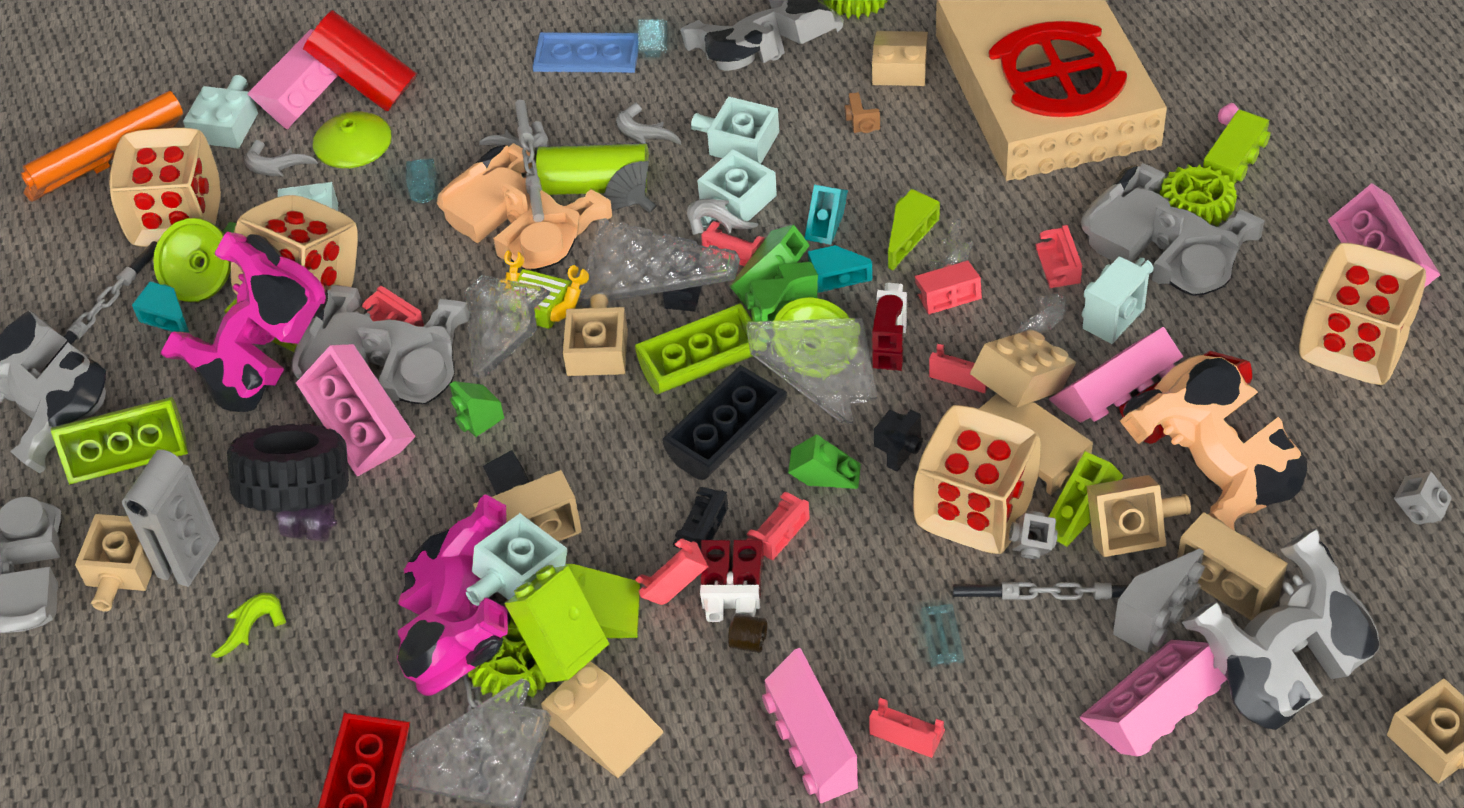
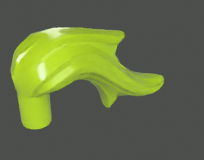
(246, 615)

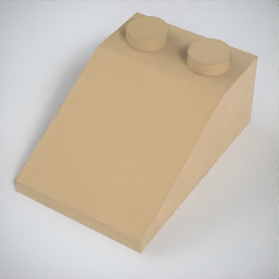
(899, 58)
(601, 719)

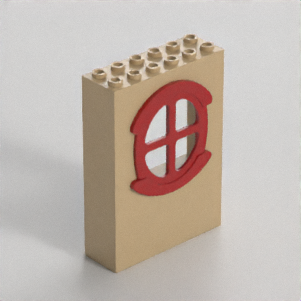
(1039, 133)

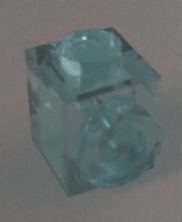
(652, 37)
(422, 180)

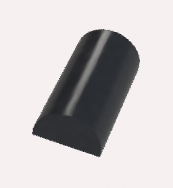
(722, 422)

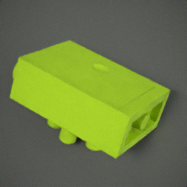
(556, 623)

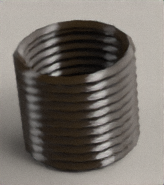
(747, 632)

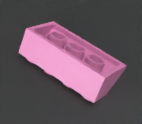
(292, 84)
(1378, 223)
(1118, 377)
(355, 406)
(1155, 697)
(811, 729)

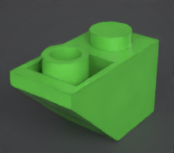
(475, 407)
(823, 465)

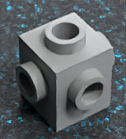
(1423, 498)
(1042, 530)

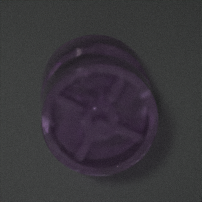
(308, 522)

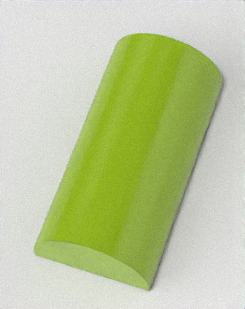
(584, 167)
(695, 349)
(119, 439)

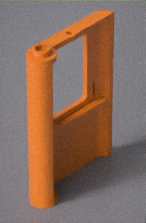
(96, 147)

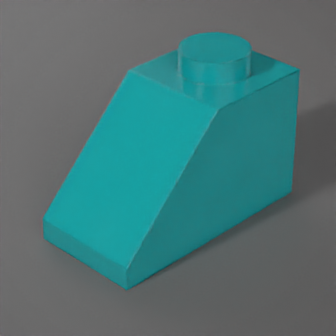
(825, 213)
(839, 267)
(160, 308)

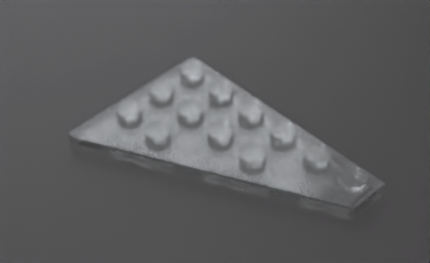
(638, 263)

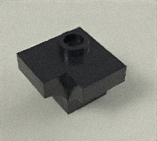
(898, 437)

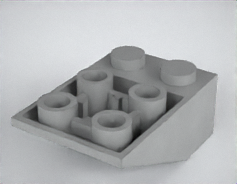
(1157, 600)

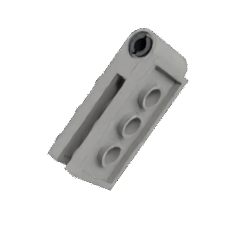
(171, 518)

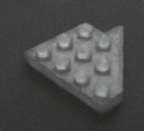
(499, 319)
(820, 359)
(481, 754)

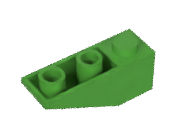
(779, 247)

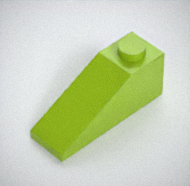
(912, 221)
(1072, 506)

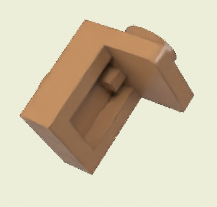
(861, 120)

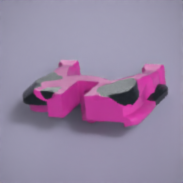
(272, 302)
(450, 631)

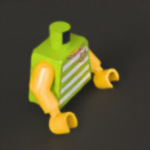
(563, 293)

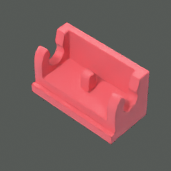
(743, 248)
(1059, 258)
(949, 287)
(390, 306)
(953, 370)
(781, 525)
(674, 574)
(905, 729)

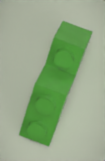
(771, 295)

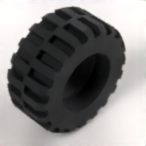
(287, 467)

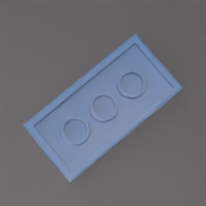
(586, 52)

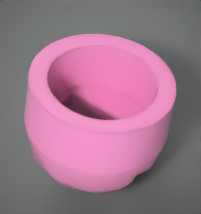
(1226, 113)

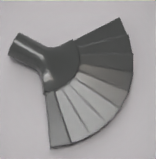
(629, 187)

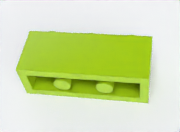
(1238, 145)

